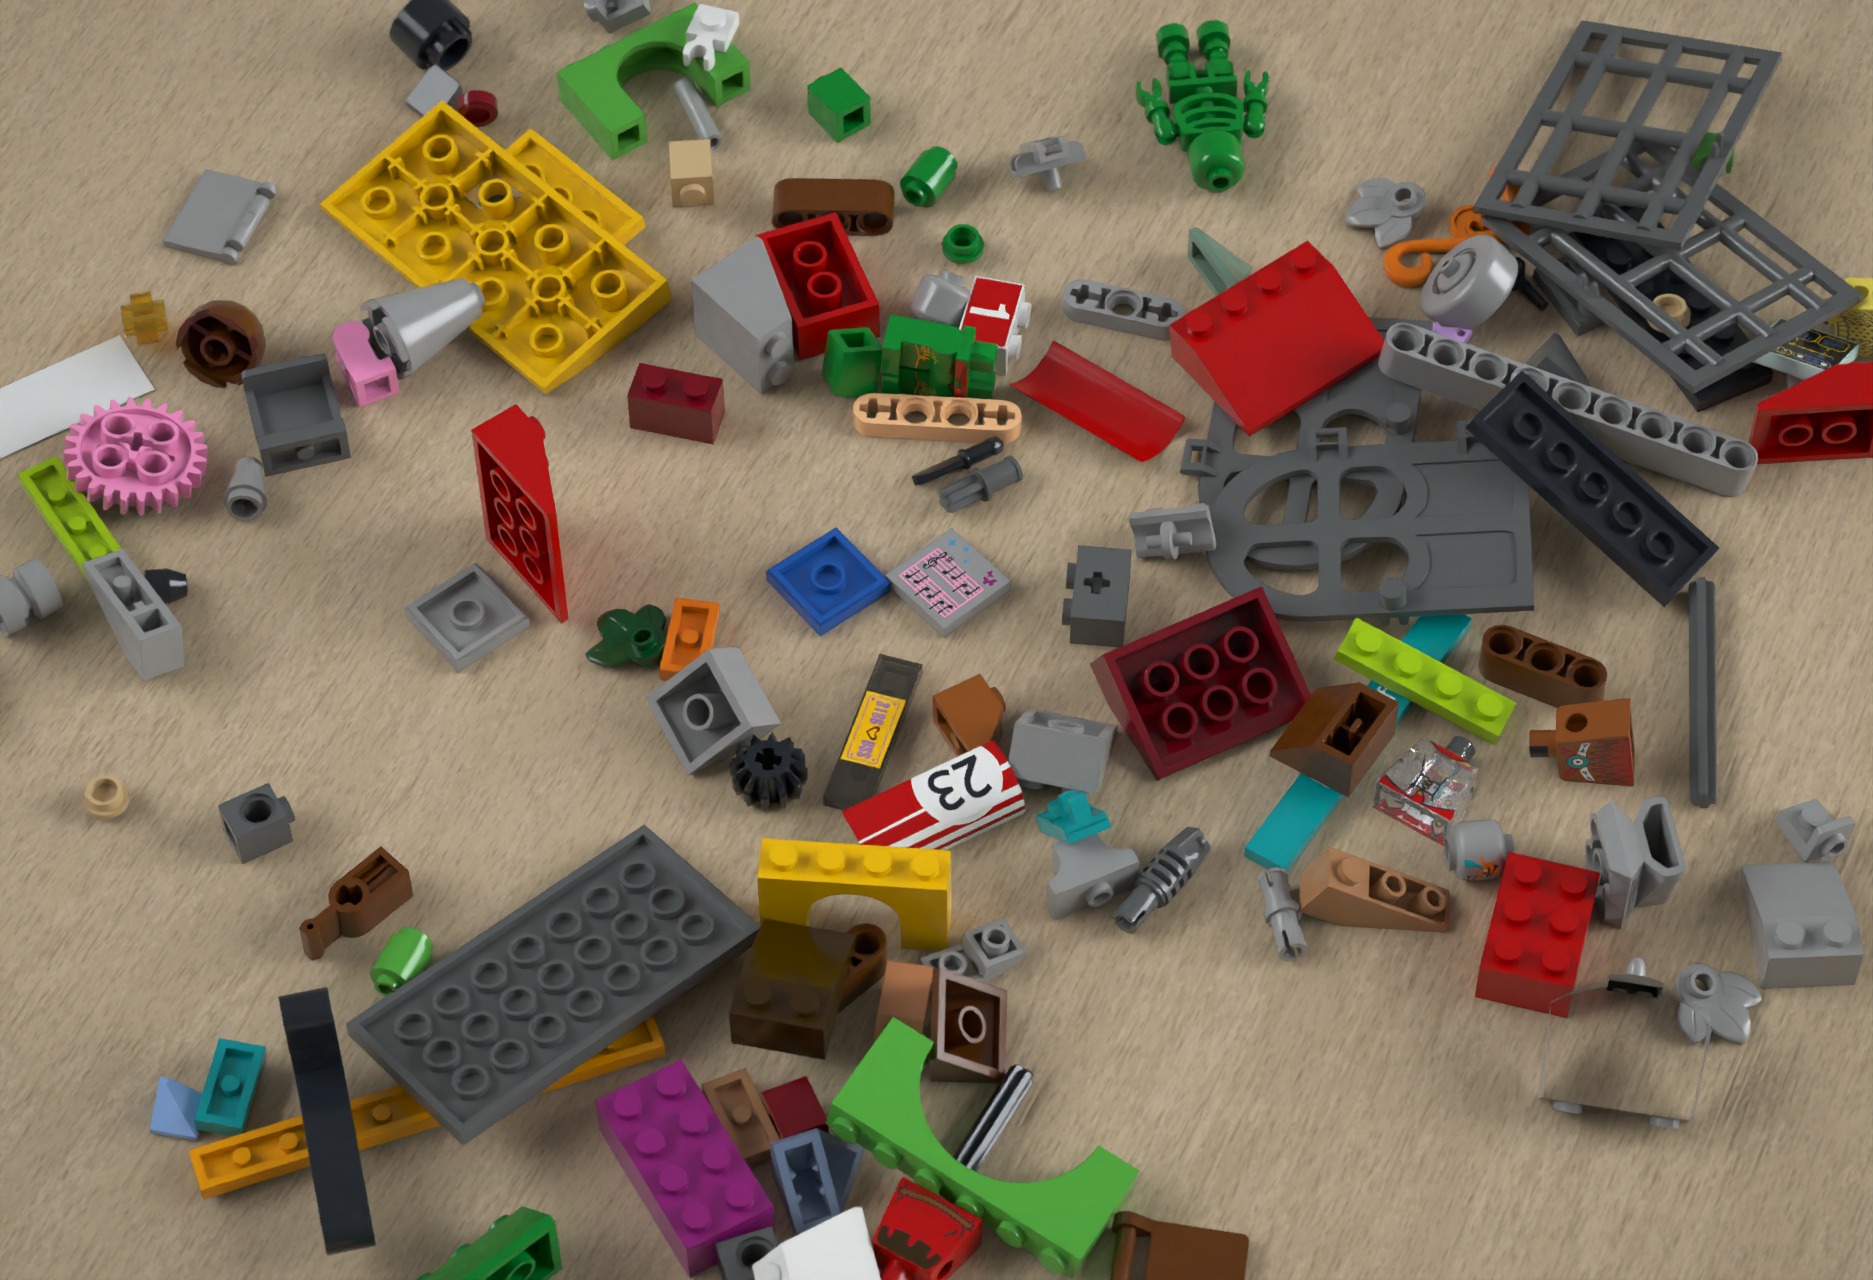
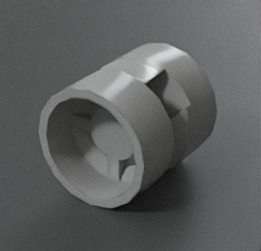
(27, 595)

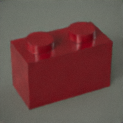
(676, 403)

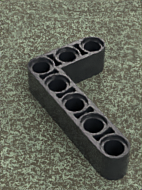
(327, 1121)

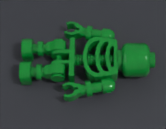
(1206, 104)

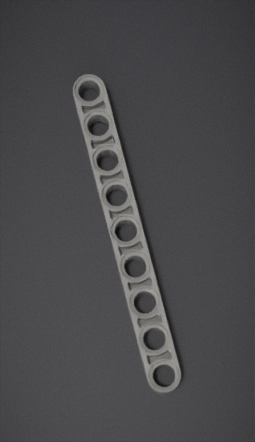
(1625, 427)

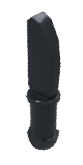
(965, 458)

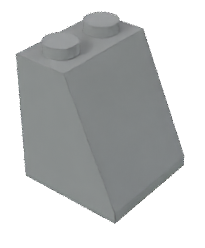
(745, 316)

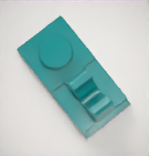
(1072, 818)

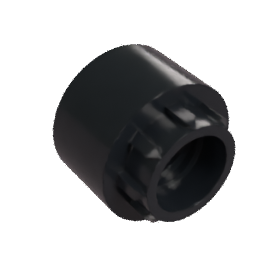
(432, 33)

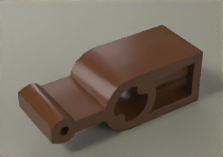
(358, 902)

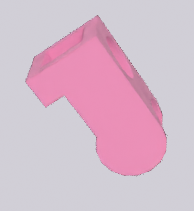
(364, 373)

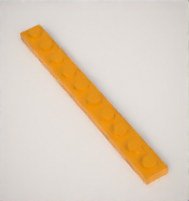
(377, 1120)

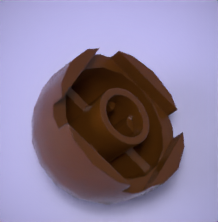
(221, 342)

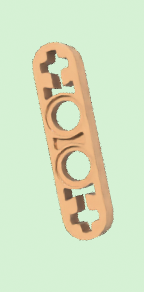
(936, 424)

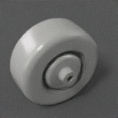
(1469, 283)

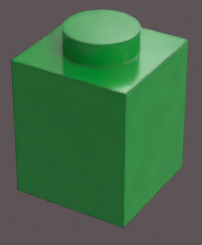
(838, 104)
(852, 362)

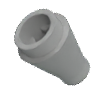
(246, 491)

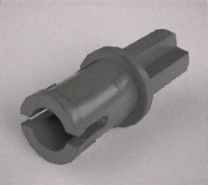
(980, 484)

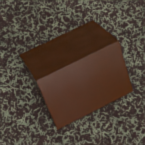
(967, 1029)

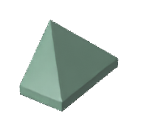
(1214, 262)

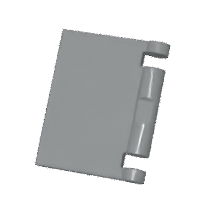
(219, 215)

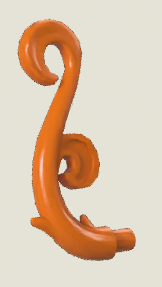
(1460, 228)

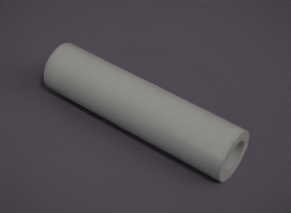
(697, 112)

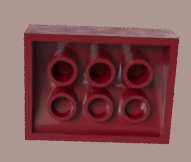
(1203, 683)

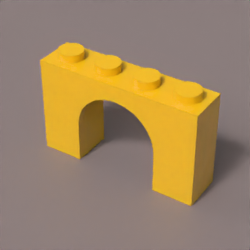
(906, 879)

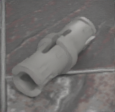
(1282, 914)

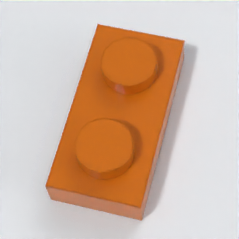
(689, 634)

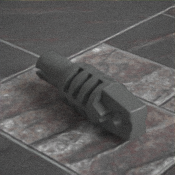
(1162, 878)

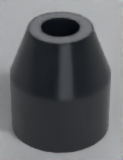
(168, 584)

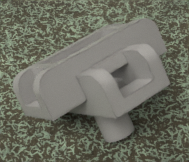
(1035, 160)

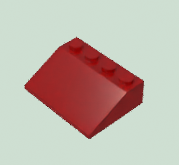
(1275, 339)
(520, 503)

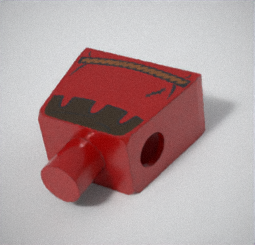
(924, 1236)

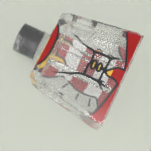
(1429, 787)

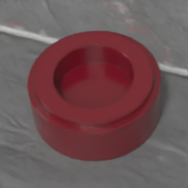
(477, 107)

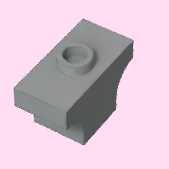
(1088, 875)

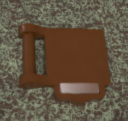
(1178, 1250)

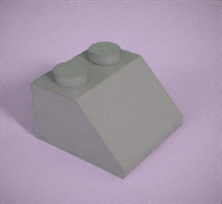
(712, 708)
(1060, 751)

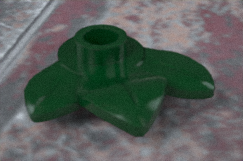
(630, 638)

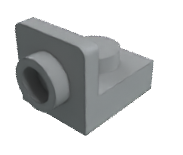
(1814, 831)

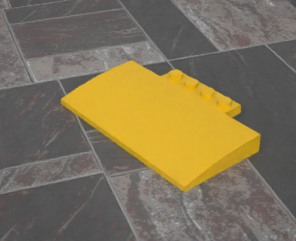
(547, 264)

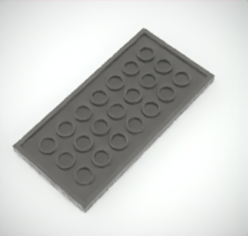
(553, 983)

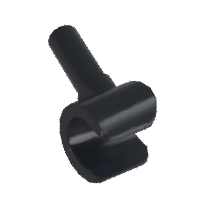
(1525, 287)

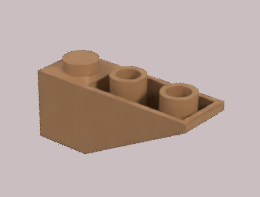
(1368, 895)

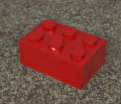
(820, 282)
(1537, 934)

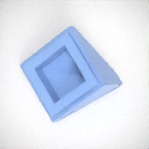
(175, 1110)

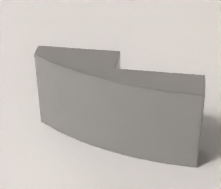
(982, 952)

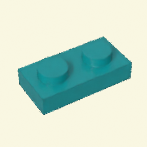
(230, 1087)

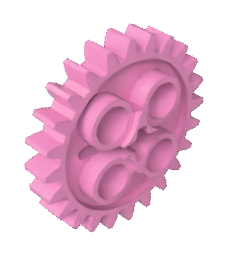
(135, 456)

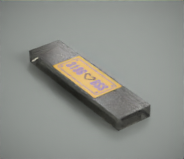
(873, 732)

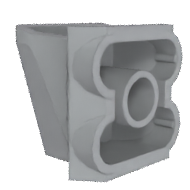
(1635, 860)

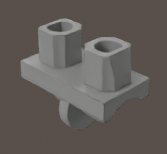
(1173, 531)

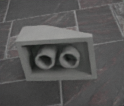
(1801, 925)

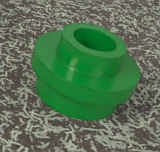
(962, 244)

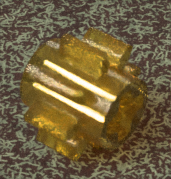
(144, 317)

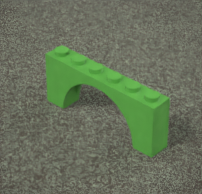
(1048, 1218)

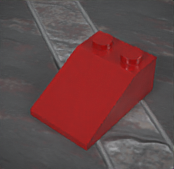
(1818, 418)

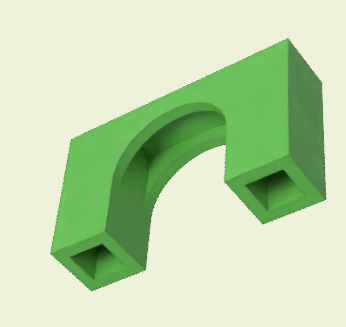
(595, 83)

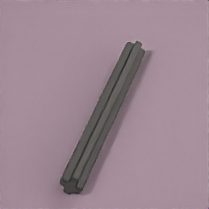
(1702, 693)

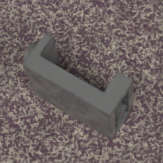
(295, 414)

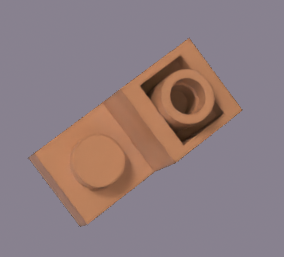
(904, 995)

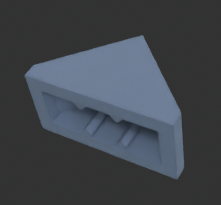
(814, 1176)

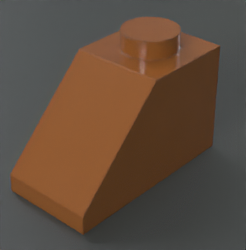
(969, 714)

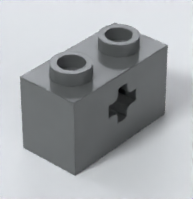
(1099, 596)

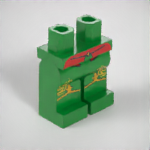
(936, 360)

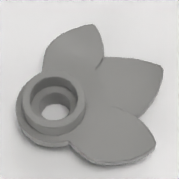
(1382, 209)
(1726, 1000)

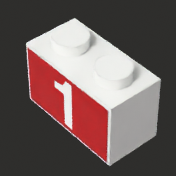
(998, 312)

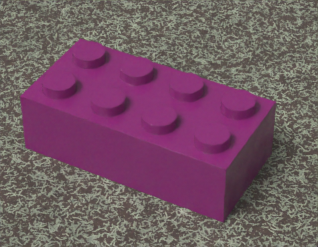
(683, 1164)

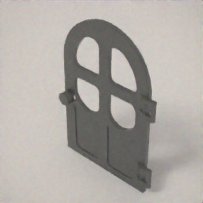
(1361, 393)
(1459, 528)

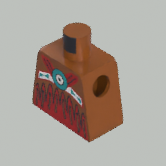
(1590, 742)

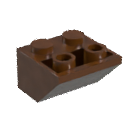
(1338, 735)

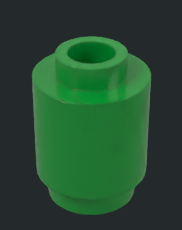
(928, 177)

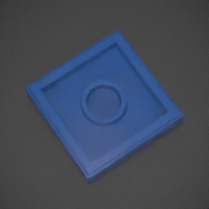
(828, 581)

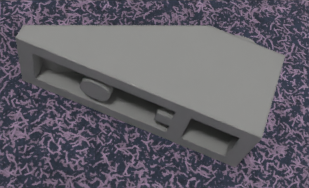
(136, 614)

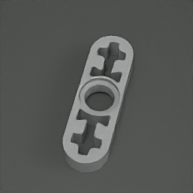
(1112, 296)

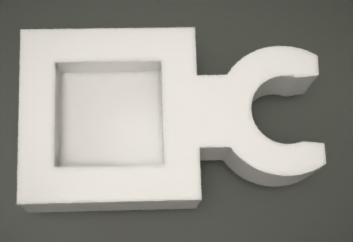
(709, 31)

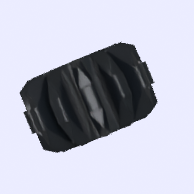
(768, 771)

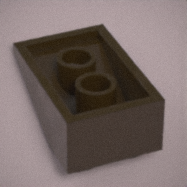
(791, 989)

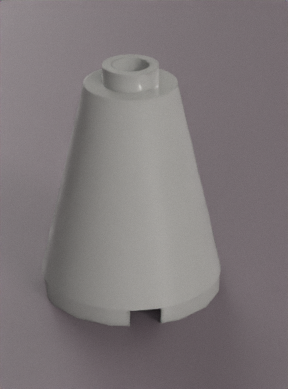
(421, 321)

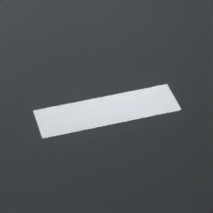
(62, 392)

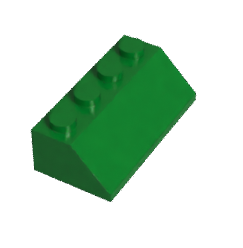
(512, 1249)

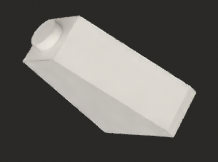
(826, 1252)

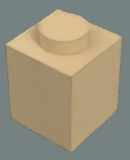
(691, 172)

